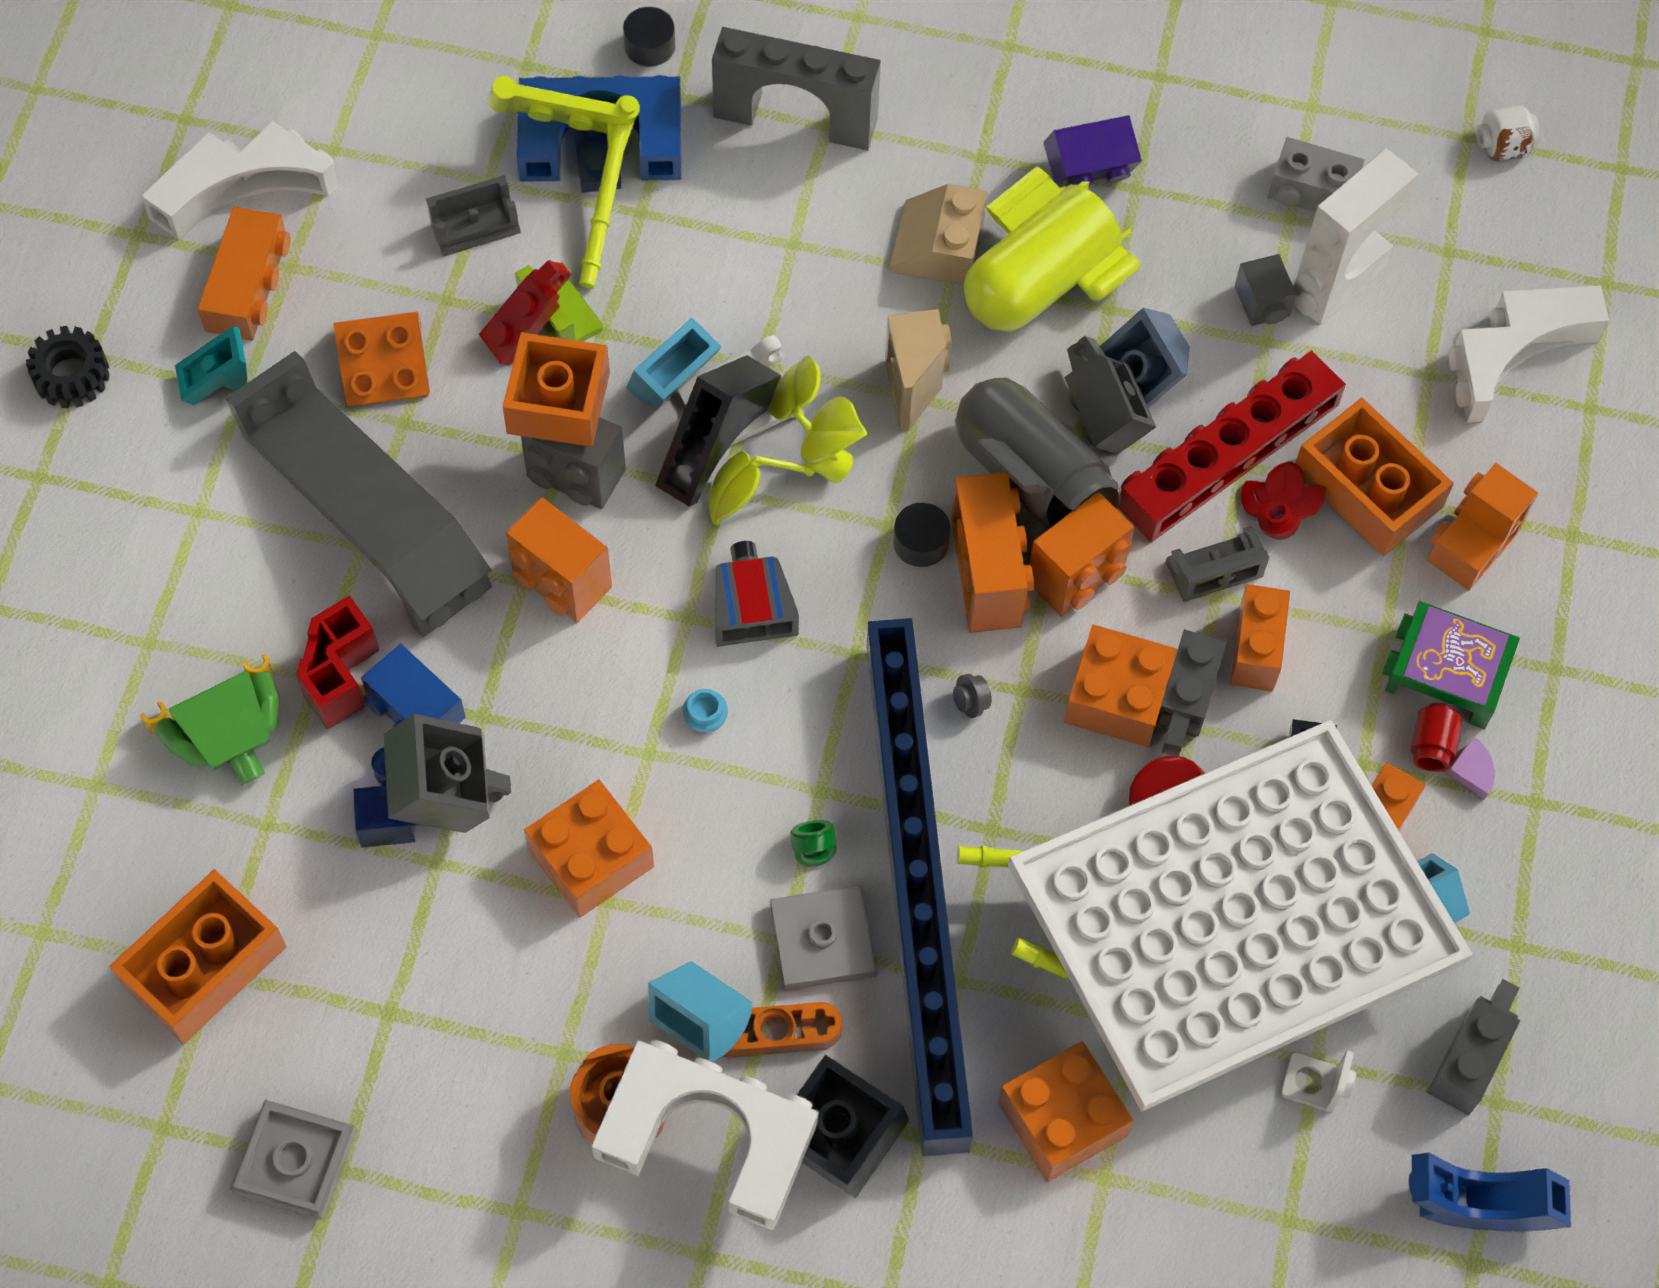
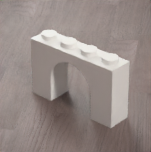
(1343, 244)
(662, 1082)

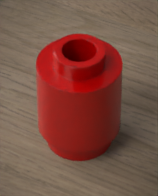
(1436, 737)

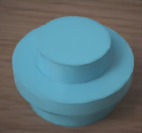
(705, 710)

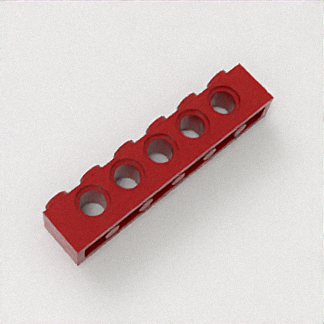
(1158, 511)

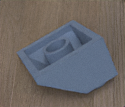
(1152, 350)

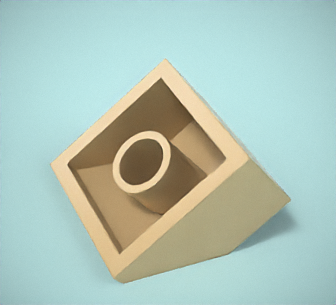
(940, 233)
(916, 361)

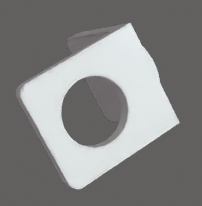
(1336, 1081)

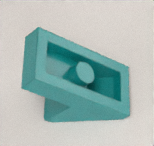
(213, 366)

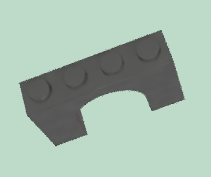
(841, 80)

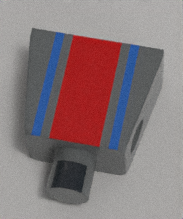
(752, 599)

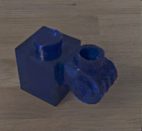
(371, 812)

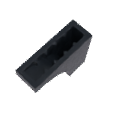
(714, 416)

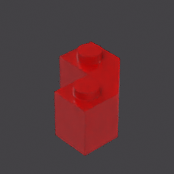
(335, 643)

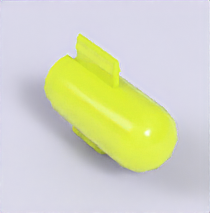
(1050, 247)

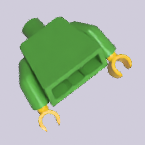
(223, 723)

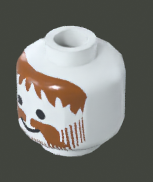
(1508, 132)

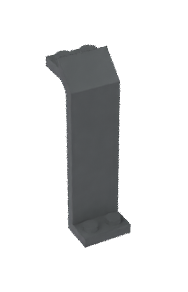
(362, 493)

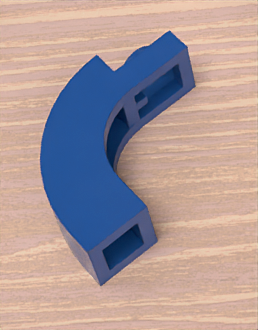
(1489, 1199)

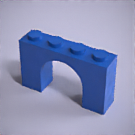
(656, 124)

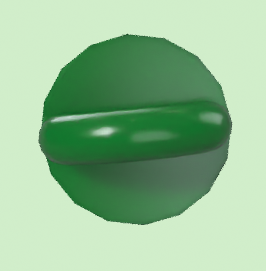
(811, 838)

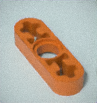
(810, 1038)

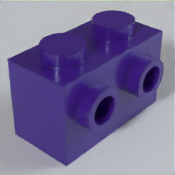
(1093, 152)

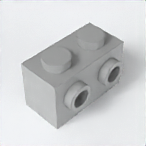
(1310, 174)

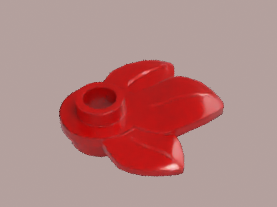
(1282, 494)

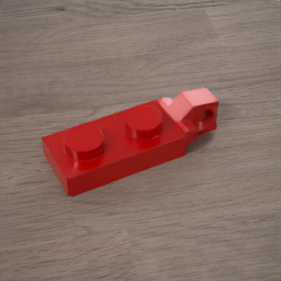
(525, 310)

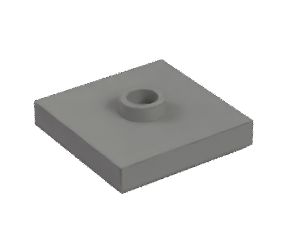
(822, 937)
(293, 1159)

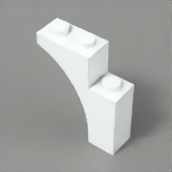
(220, 173)
(1521, 328)

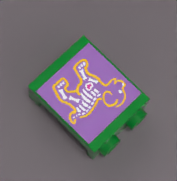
(1452, 660)

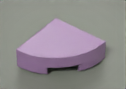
(1474, 769)

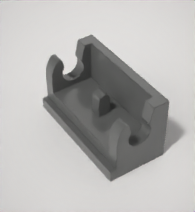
(473, 215)
(1218, 565)

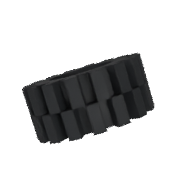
(62, 347)

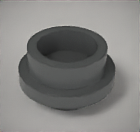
(972, 695)

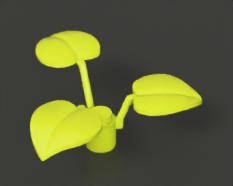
(823, 449)

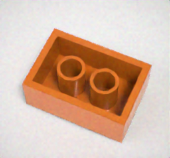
(1373, 476)
(990, 552)
(198, 956)

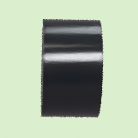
(649, 36)
(921, 534)

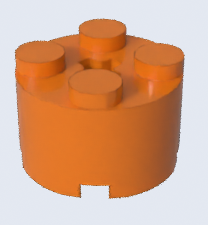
(595, 1086)

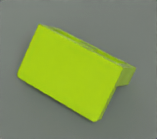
(573, 318)

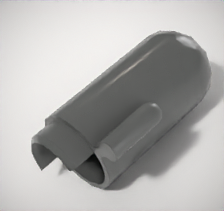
(1041, 455)

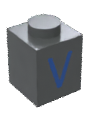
(1265, 290)

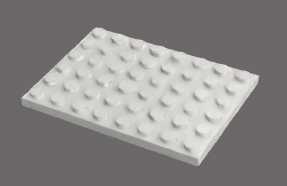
(1237, 913)

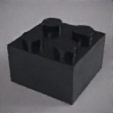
(853, 1125)

